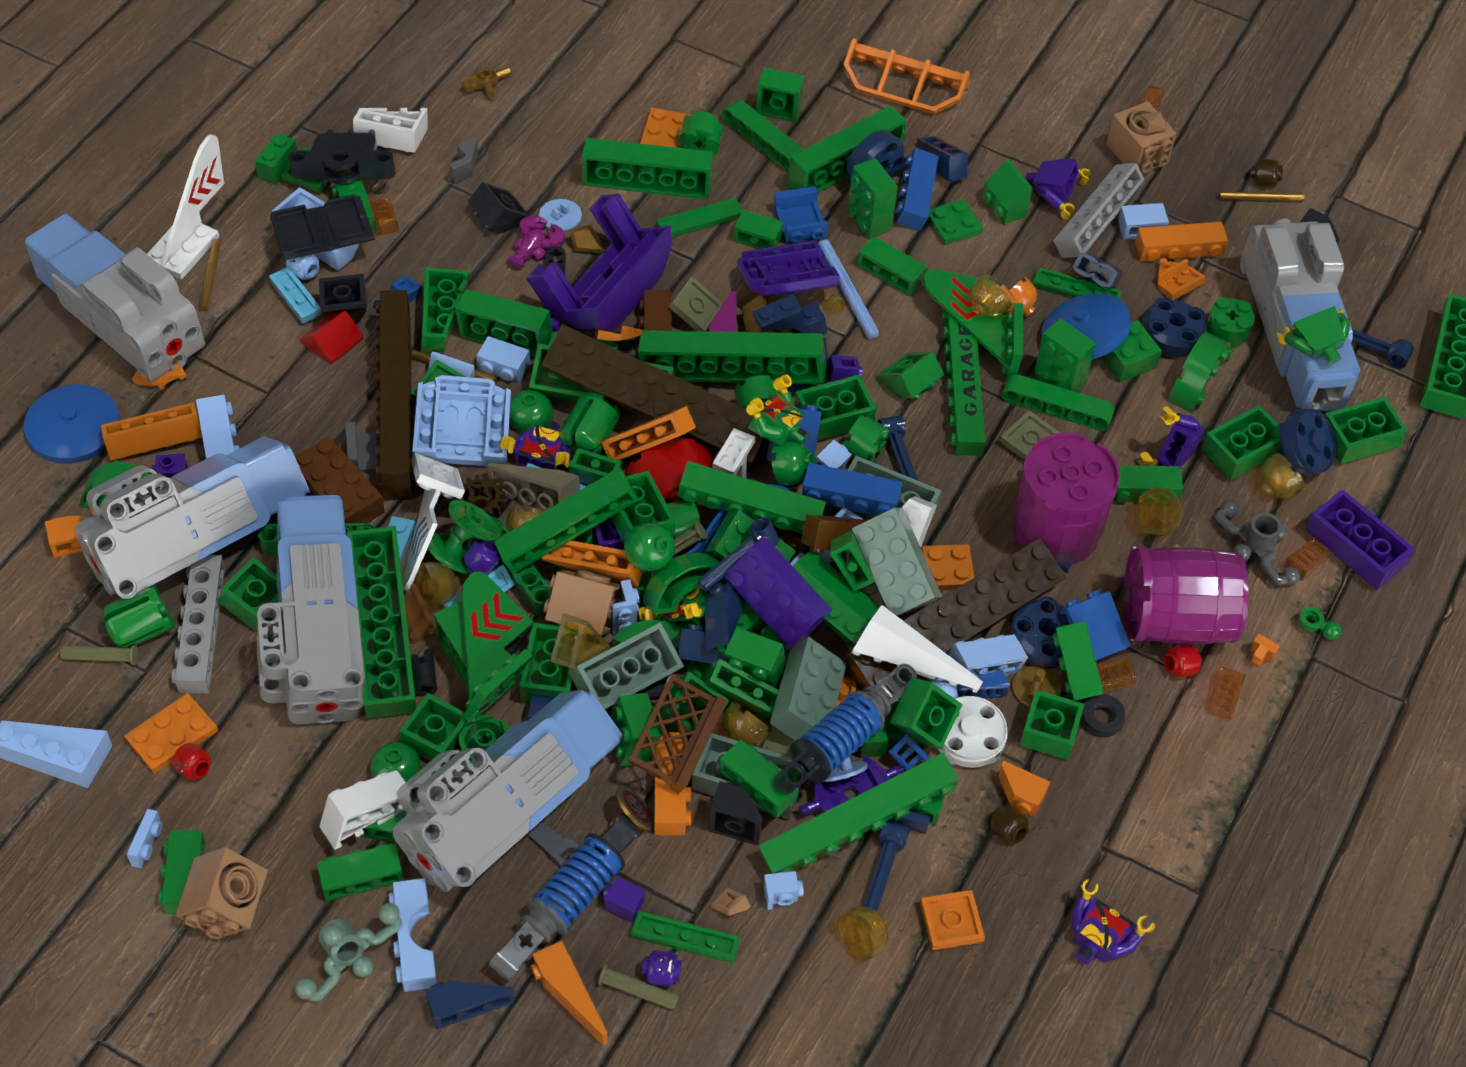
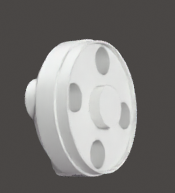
(974, 733)

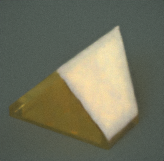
(576, 642)

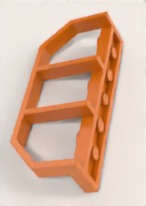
(904, 64)

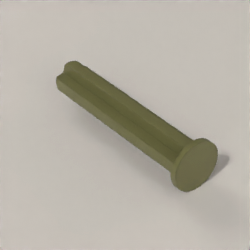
(689, 538)
(100, 653)
(638, 988)

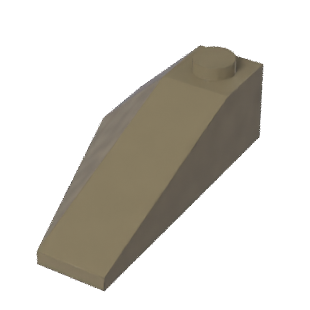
(534, 486)

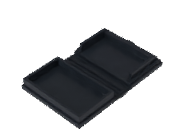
(321, 228)

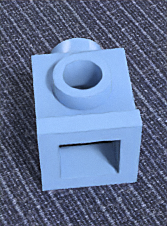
(782, 889)

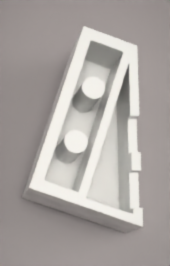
(393, 128)
(919, 515)
(360, 805)

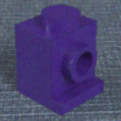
(843, 367)

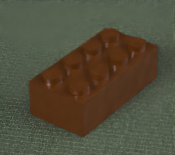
(333, 473)

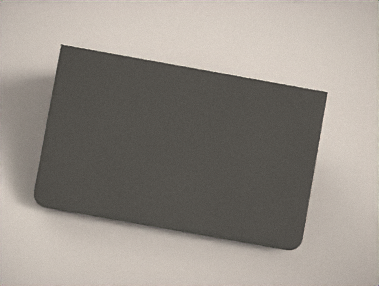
(361, 448)

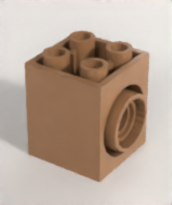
(1132, 143)
(584, 597)
(221, 893)

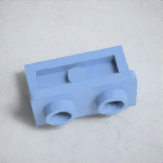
(627, 611)

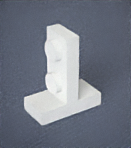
(734, 453)

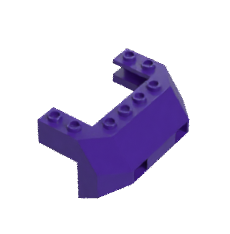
(615, 279)

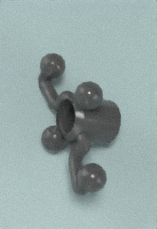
(1259, 539)

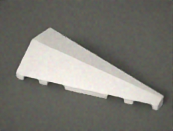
(898, 643)

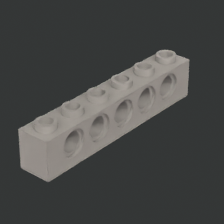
(1098, 210)
(198, 677)

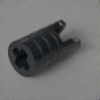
(424, 673)

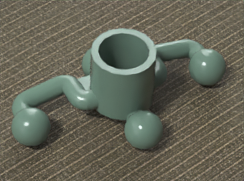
(346, 949)

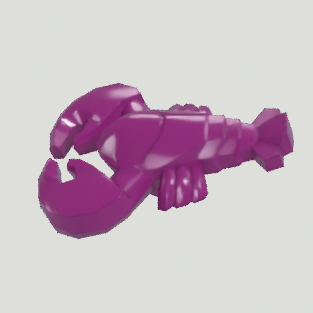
(534, 240)

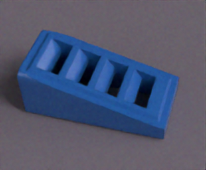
(993, 686)
(912, 747)

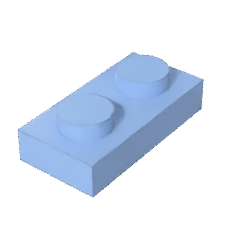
(142, 843)

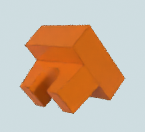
(1263, 650)

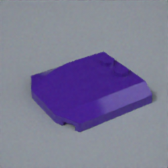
(787, 269)

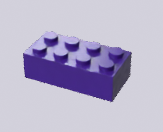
(1359, 539)
(778, 593)

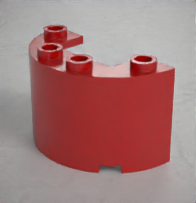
(668, 462)

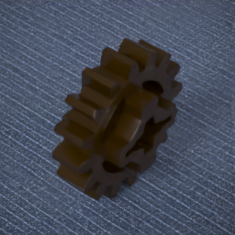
(480, 494)

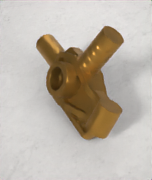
(485, 80)

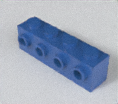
(917, 189)
(851, 489)

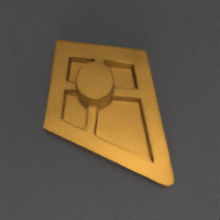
(586, 240)

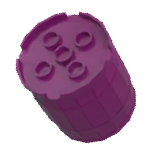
(1065, 495)
(1185, 595)

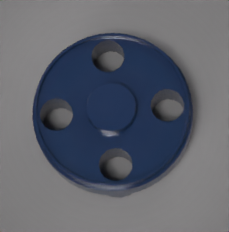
(883, 147)
(1174, 326)
(1307, 442)
(1039, 630)

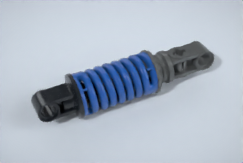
(842, 731)
(567, 893)

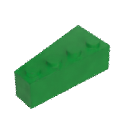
(440, 297)

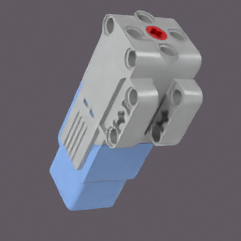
(1292, 276)
(117, 295)
(170, 524)
(317, 618)
(483, 807)

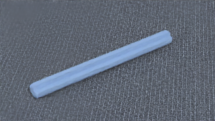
(849, 291)

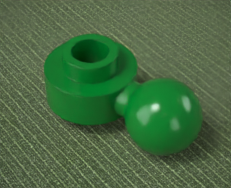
(1331, 630)

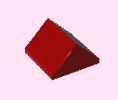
(333, 336)

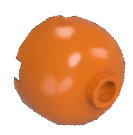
(1026, 294)

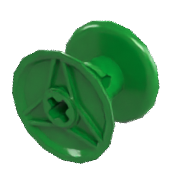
(471, 523)

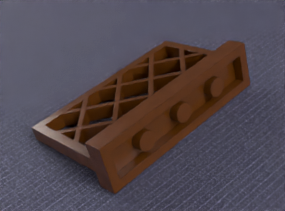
(693, 748)

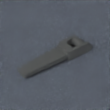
(552, 843)

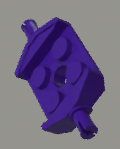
(831, 793)

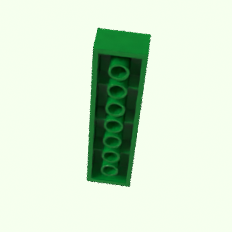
(736, 355)
(382, 623)

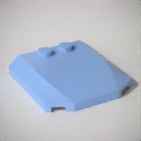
(461, 420)

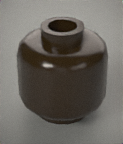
(1267, 173)
(1009, 824)

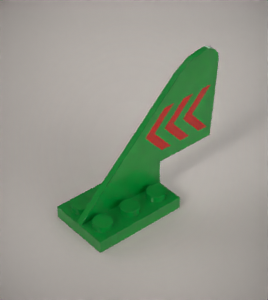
(999, 335)
(489, 626)

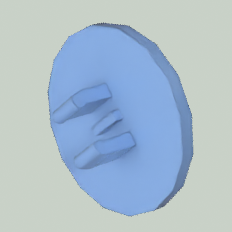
(561, 213)
(847, 770)

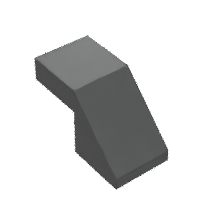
(466, 162)

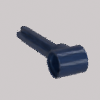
(1397, 353)
(897, 427)
(759, 530)
(893, 839)

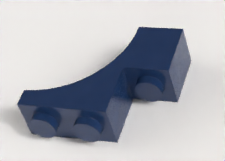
(789, 314)

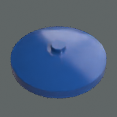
(1097, 317)
(68, 422)

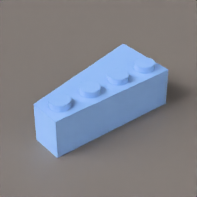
(55, 750)

